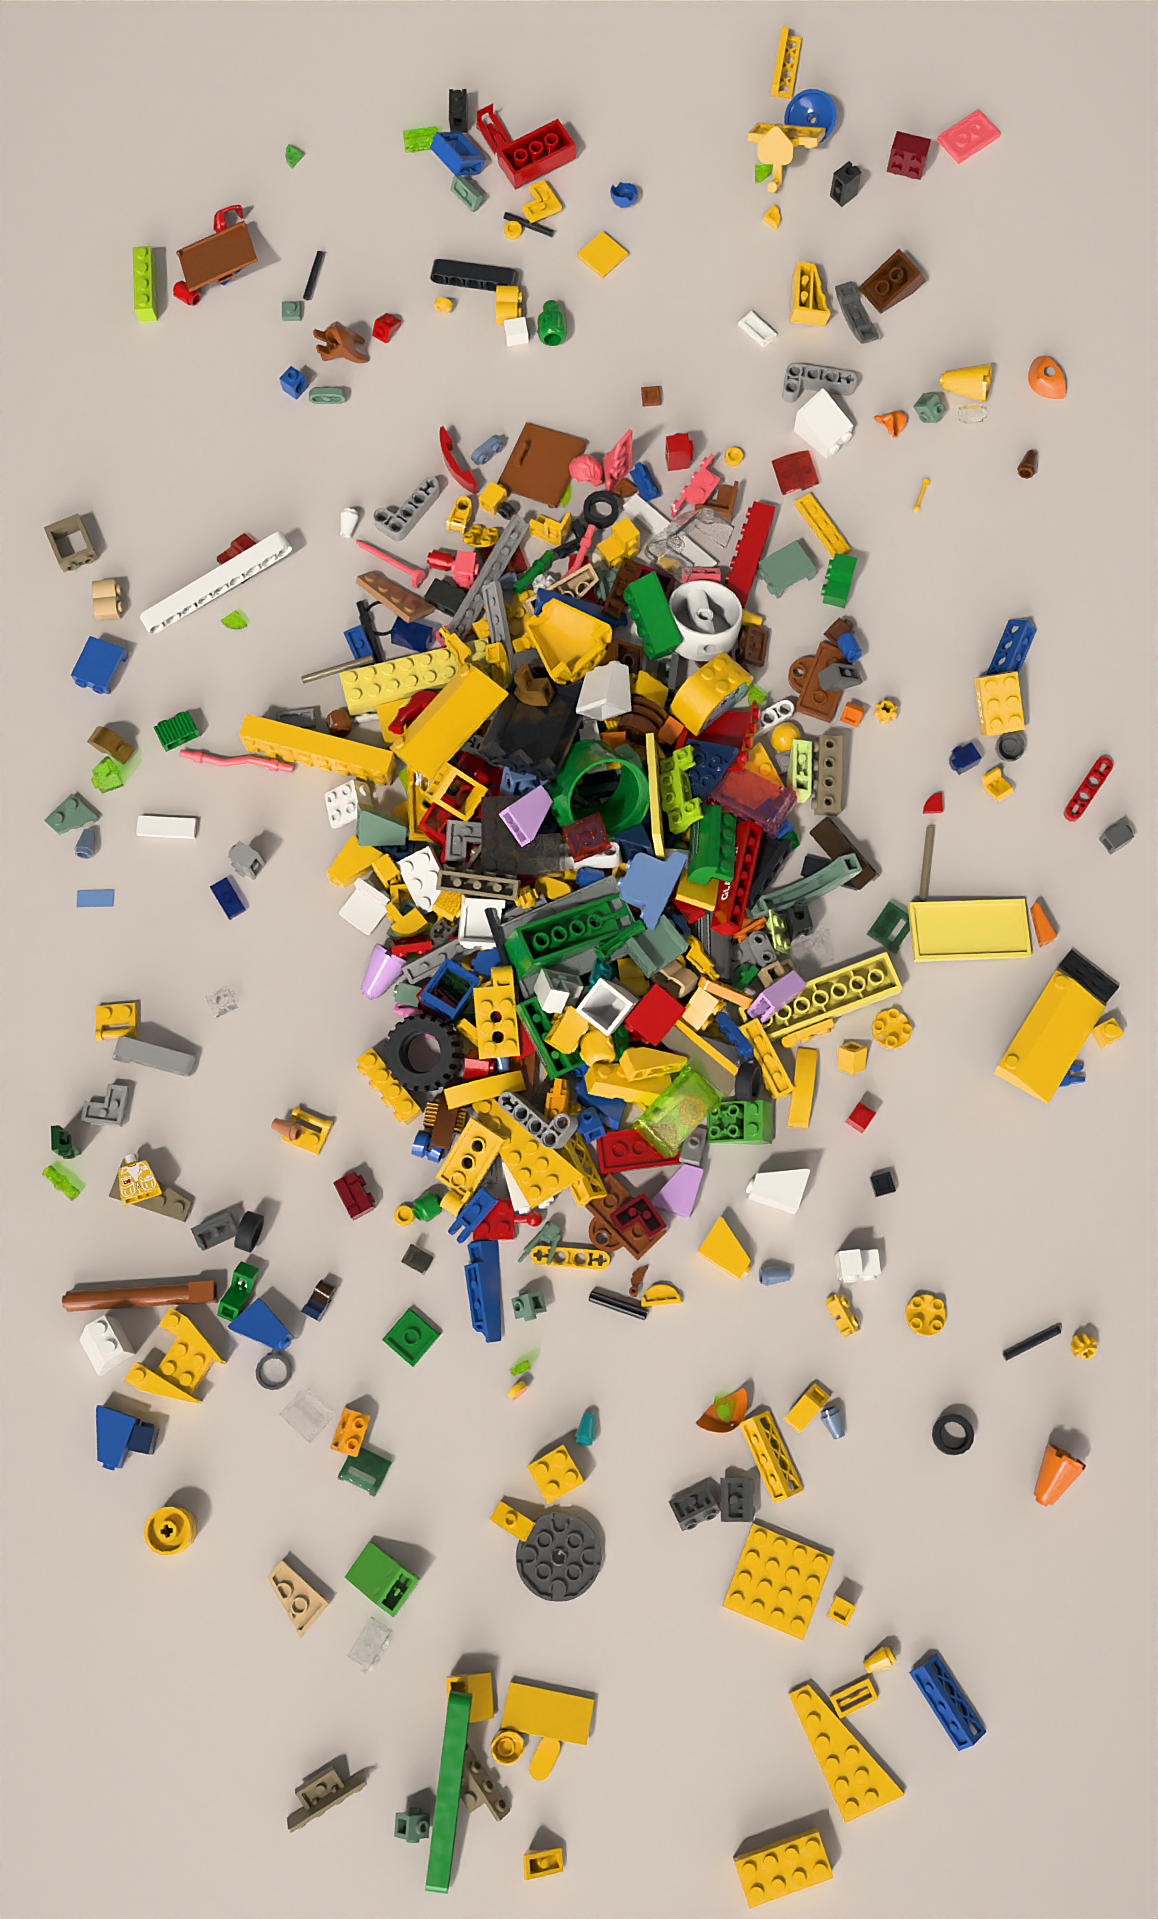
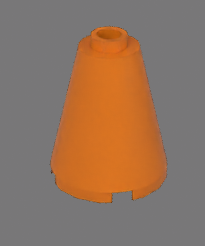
(1056, 1474)

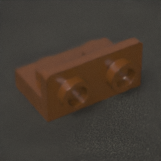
(752, 646)

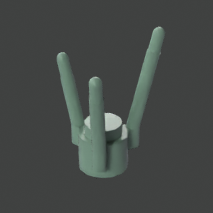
(547, 1233)

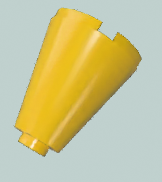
(968, 381)

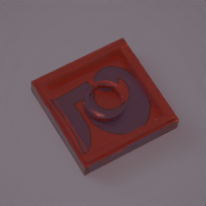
(586, 837)

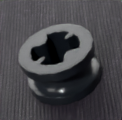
(506, 510)

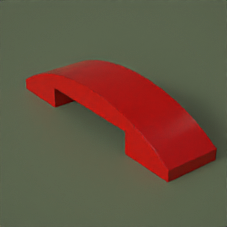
(464, 478)

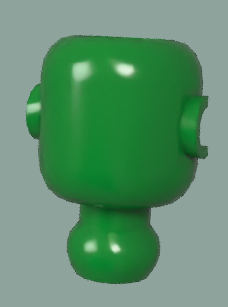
(551, 324)

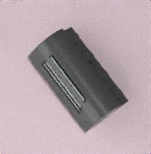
(715, 947)

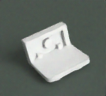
(343, 802)
(365, 906)

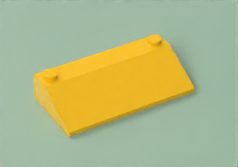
(448, 721)
(1050, 1038)

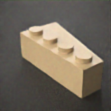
(572, 585)

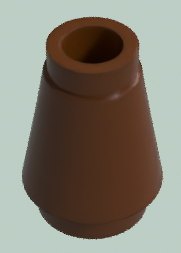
(1028, 465)

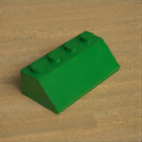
(652, 616)

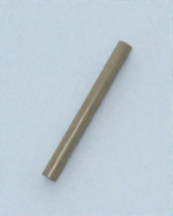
(337, 669)
(926, 864)

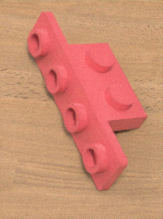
(700, 488)

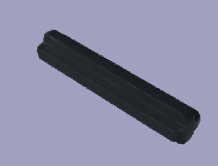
(618, 1305)

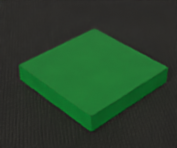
(411, 1337)

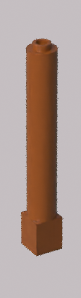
(141, 1296)

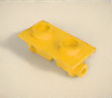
(840, 1307)

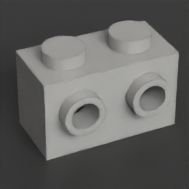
(245, 860)

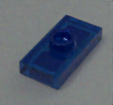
(227, 898)

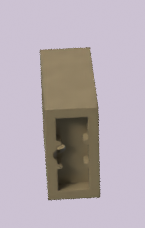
(66, 527)

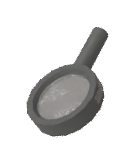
(273, 1371)

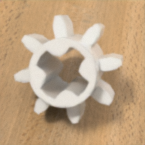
(542, 581)

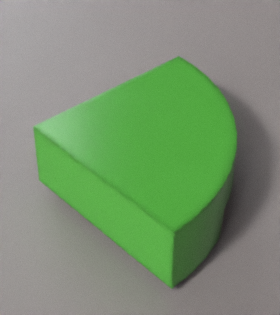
(293, 156)

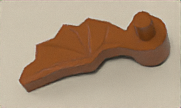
(636, 1280)

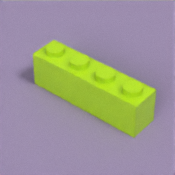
(144, 284)

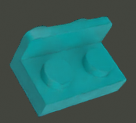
(599, 970)

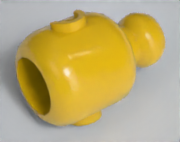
(596, 1047)

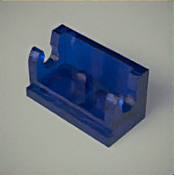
(411, 635)

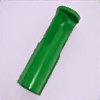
(617, 941)

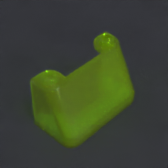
(677, 1111)

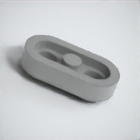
(761, 949)

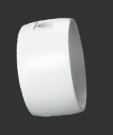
(701, 599)

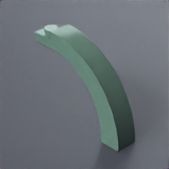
(809, 889)

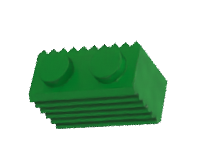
(176, 730)

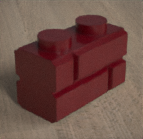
(354, 1195)

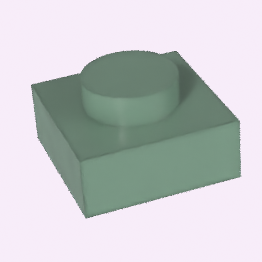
(291, 311)

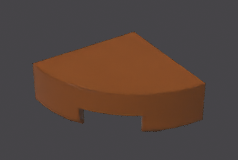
(624, 489)

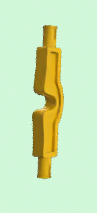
(459, 650)
(699, 958)

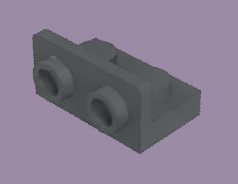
(668, 672)
(694, 1507)

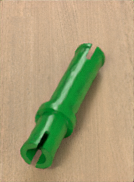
(537, 568)

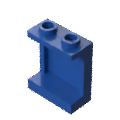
(98, 665)

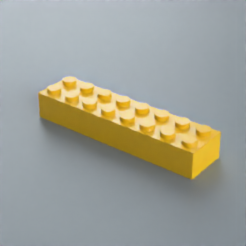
(318, 750)

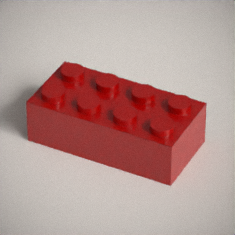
(536, 153)

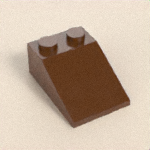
(892, 282)

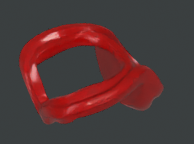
(219, 219)

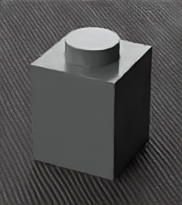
(1117, 837)

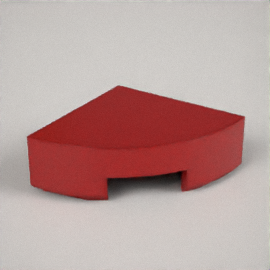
(933, 804)

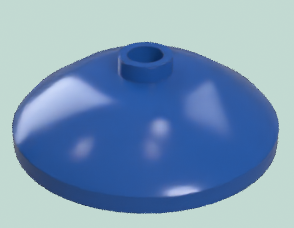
(809, 105)

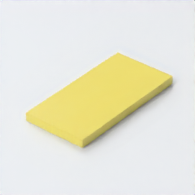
(655, 797)
(969, 930)

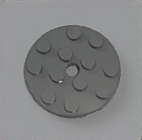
(559, 1580)

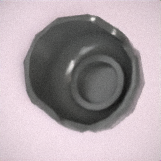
(1009, 747)

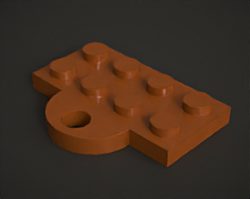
(812, 698)
(632, 1240)

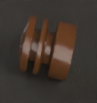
(642, 719)

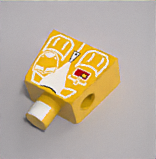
(137, 1181)

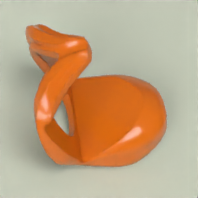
(893, 421)

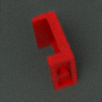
(653, 1016)

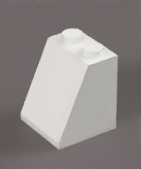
(823, 424)
(605, 692)
(607, 1006)
(779, 1189)
(106, 1344)

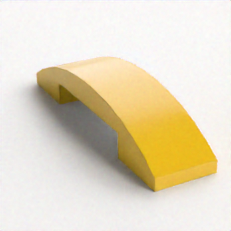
(499, 663)
(803, 1084)
(484, 1089)

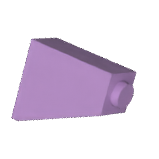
(527, 814)
(776, 997)
(679, 1192)

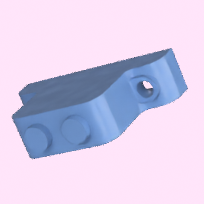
(650, 884)

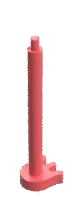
(417, 575)

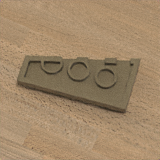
(166, 1204)

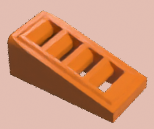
(1043, 928)

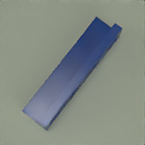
(1018, 650)
(945, 1705)

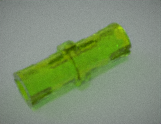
(61, 1182)

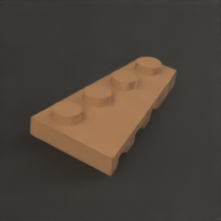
(395, 598)

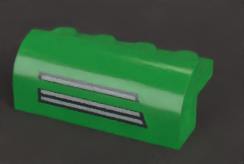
(712, 846)
(537, 1027)

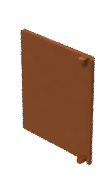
(217, 256)
(541, 464)

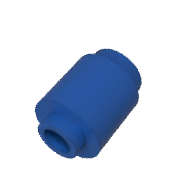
(849, 647)
(588, 876)

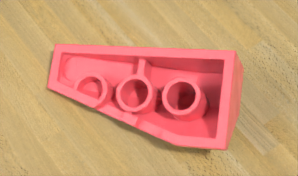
(618, 462)

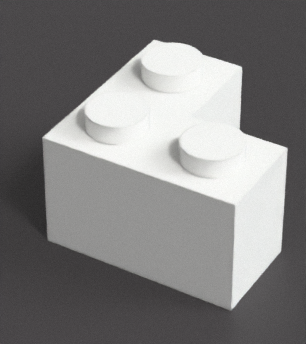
(557, 990)
(857, 1264)

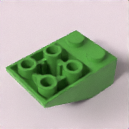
(741, 1123)
(382, 1579)

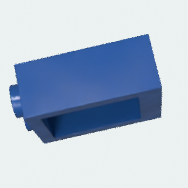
(457, 153)
(439, 1006)

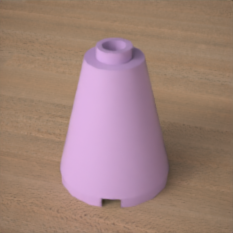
(381, 971)

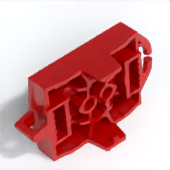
(435, 819)

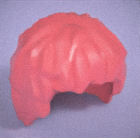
(586, 469)

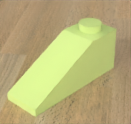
(800, 769)

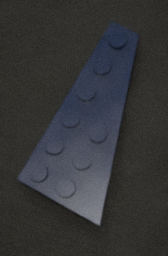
(710, 766)

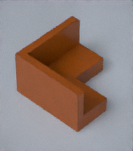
(724, 503)

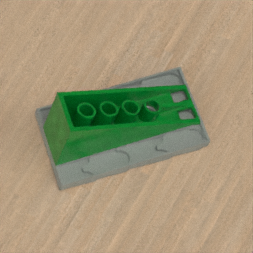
(565, 932)

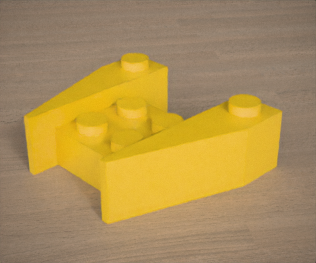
(183, 1364)

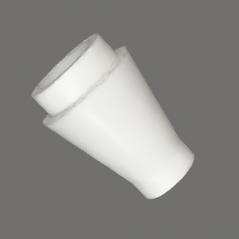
(348, 521)

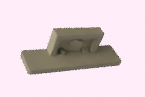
(480, 1789)
(323, 1793)

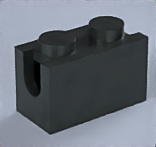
(458, 109)
(846, 181)
(445, 597)
(798, 921)

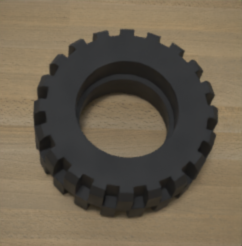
(398, 1048)

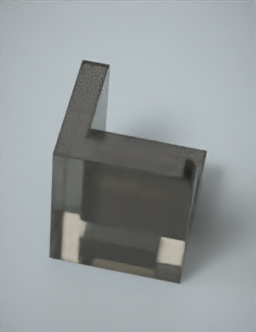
(417, 1259)

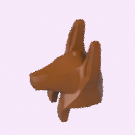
(340, 343)

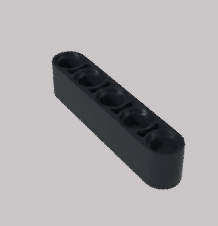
(472, 275)

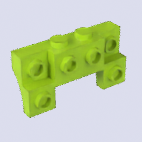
(676, 791)

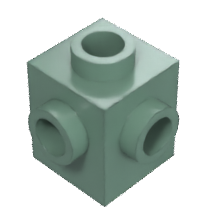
(929, 408)
(528, 1305)
(412, 1825)

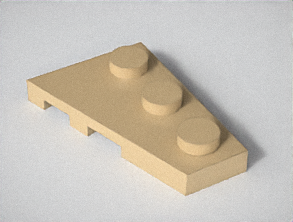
(297, 1596)

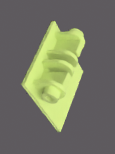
(776, 928)

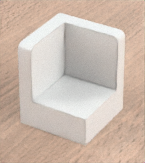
(516, 331)

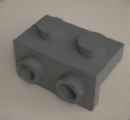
(737, 1499)

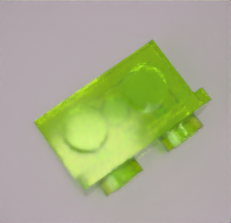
(419, 139)

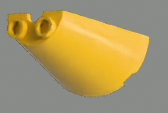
(568, 640)

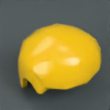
(782, 736)
(507, 1747)

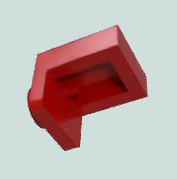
(385, 326)

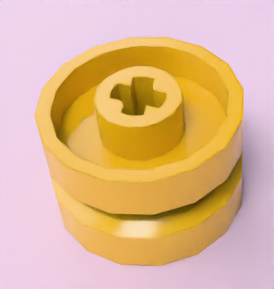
(157, 1530)

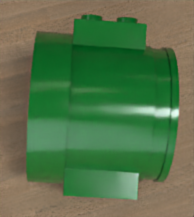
(627, 804)

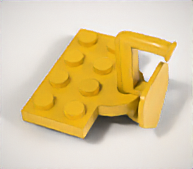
(777, 144)

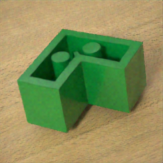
(839, 577)

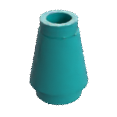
(586, 1430)

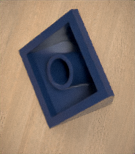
(632, 842)

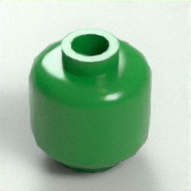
(427, 1206)

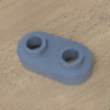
(487, 449)

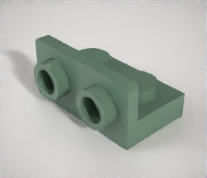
(605, 582)

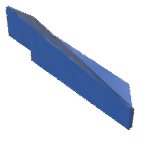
(544, 596)
(484, 1288)

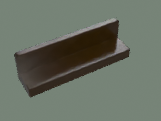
(837, 844)

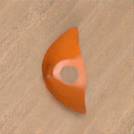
(1046, 386)
(711, 1422)

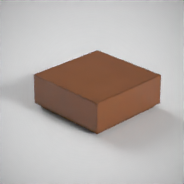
(650, 396)

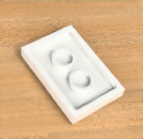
(420, 876)

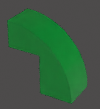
(239, 1292)

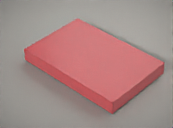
(968, 136)

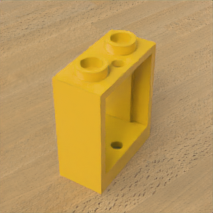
(441, 783)

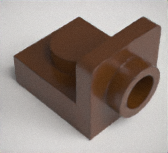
(838, 628)

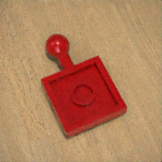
(420, 944)
(501, 1222)

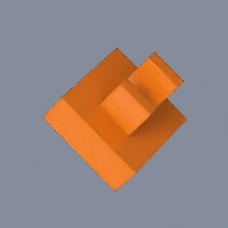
(852, 714)

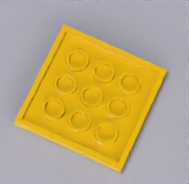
(777, 1581)

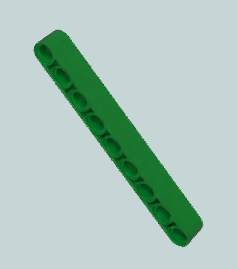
(448, 1792)

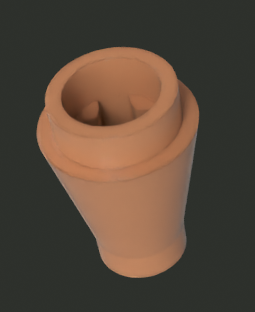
(290, 1129)

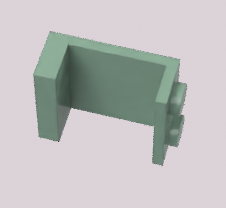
(785, 568)
(656, 948)

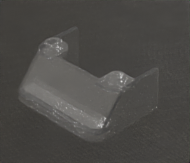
(668, 544)

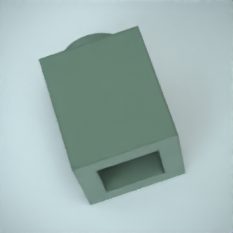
(406, 994)

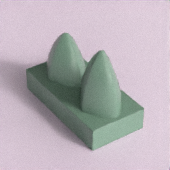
(466, 192)

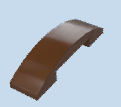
(615, 600)
(445, 1120)

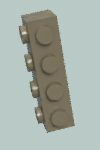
(827, 775)
(481, 885)

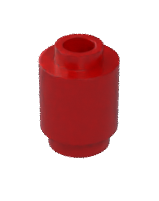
(181, 292)
(440, 560)

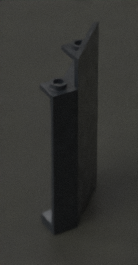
(533, 736)

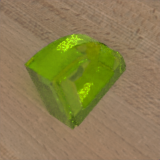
(762, 171)
(564, 500)
(234, 621)
(756, 694)
(520, 1368)
(724, 1408)

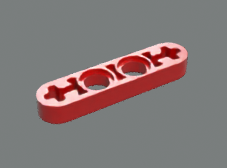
(1086, 788)

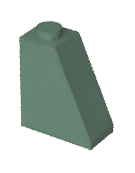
(379, 827)

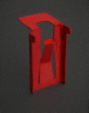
(484, 131)

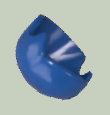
(624, 194)

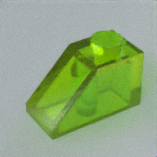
(106, 776)

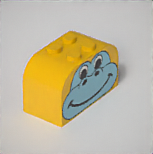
(710, 693)

